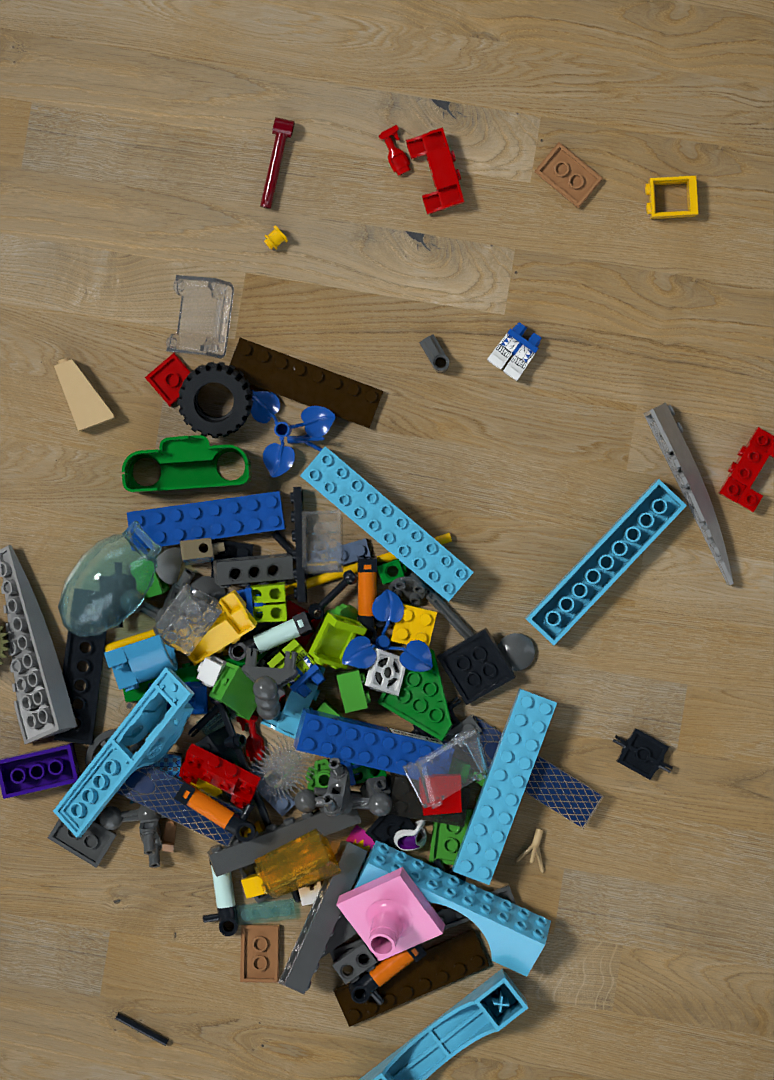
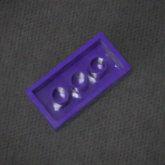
(38, 770)

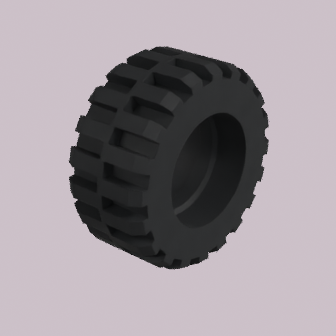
(197, 417)

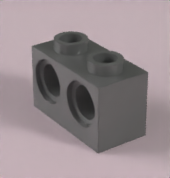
(351, 958)

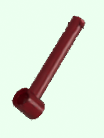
(282, 129)

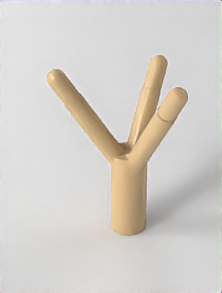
(535, 849)

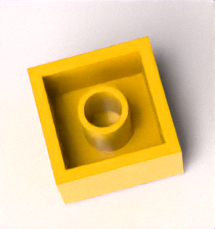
(415, 625)

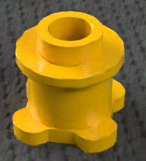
(275, 238)

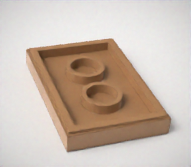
(568, 175)
(260, 953)

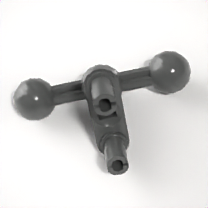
(156, 612)
(268, 681)
(338, 797)
(150, 831)

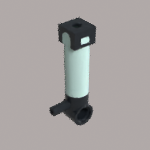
(298, 626)
(225, 903)

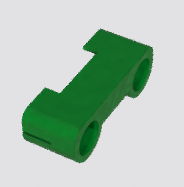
(185, 464)

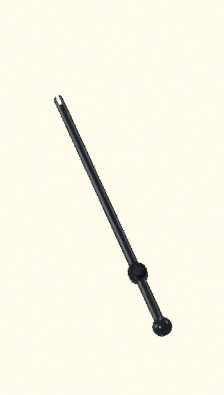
(349, 578)
(235, 742)

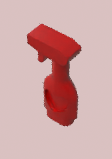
(396, 156)
(254, 742)

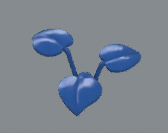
(278, 457)
(361, 653)

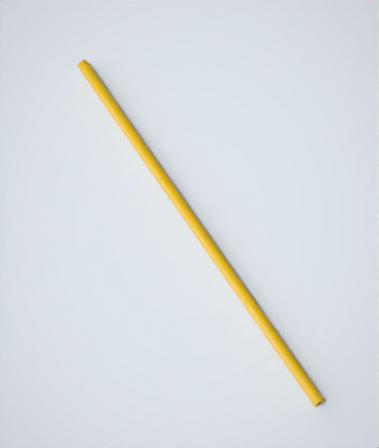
(311, 582)

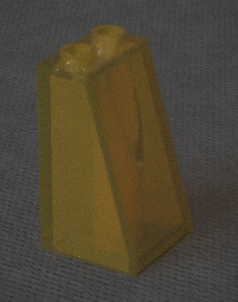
(297, 864)

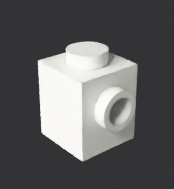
(210, 670)

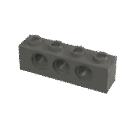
(224, 566)

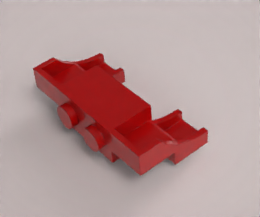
(442, 169)
(746, 469)
(220, 773)

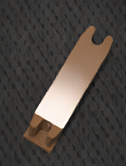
(169, 835)

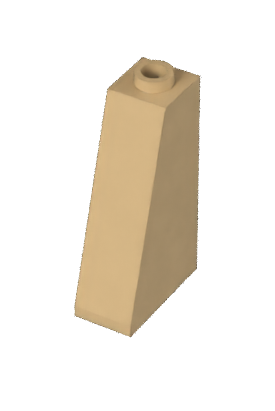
(83, 399)

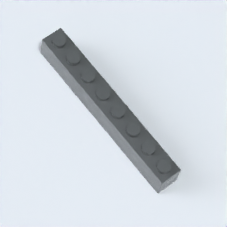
(241, 854)
(322, 919)

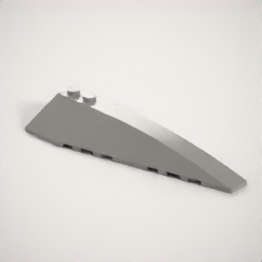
(689, 480)
(39, 684)

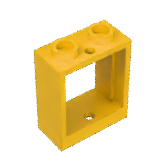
(692, 199)

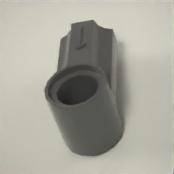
(434, 352)

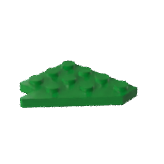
(422, 701)

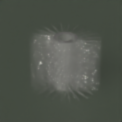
(282, 769)

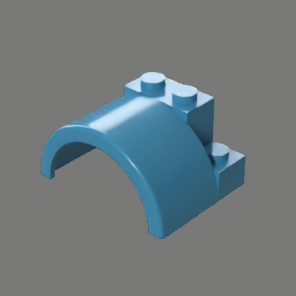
(140, 661)

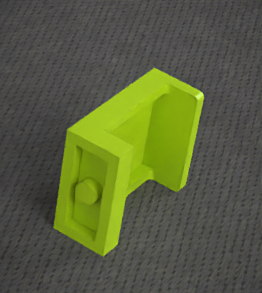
(333, 639)

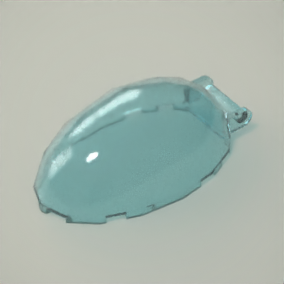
(108, 582)

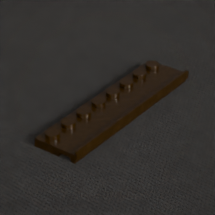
(306, 382)
(440, 966)

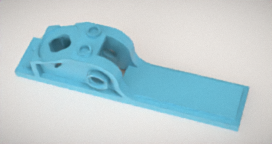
(117, 762)

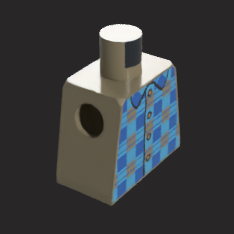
(192, 549)

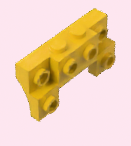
(226, 628)

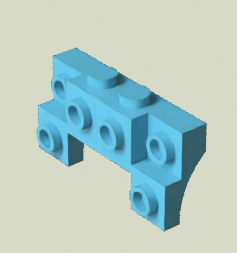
(288, 719)

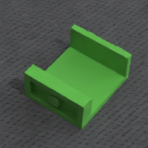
(235, 691)

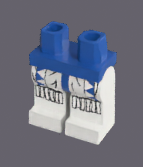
(519, 347)

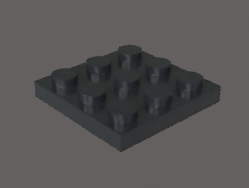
(476, 666)

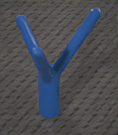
(305, 439)

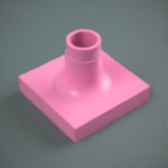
(390, 914)

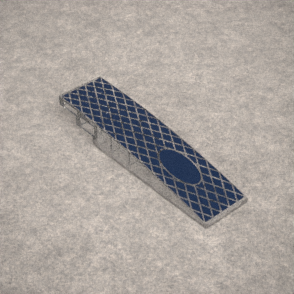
(549, 783)
(157, 790)

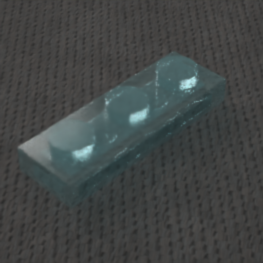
(266, 911)

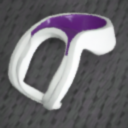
(406, 839)

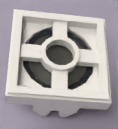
(385, 672)

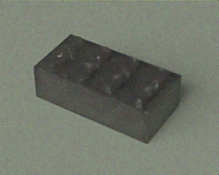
(407, 804)

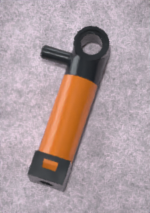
(367, 594)
(216, 812)
(382, 973)

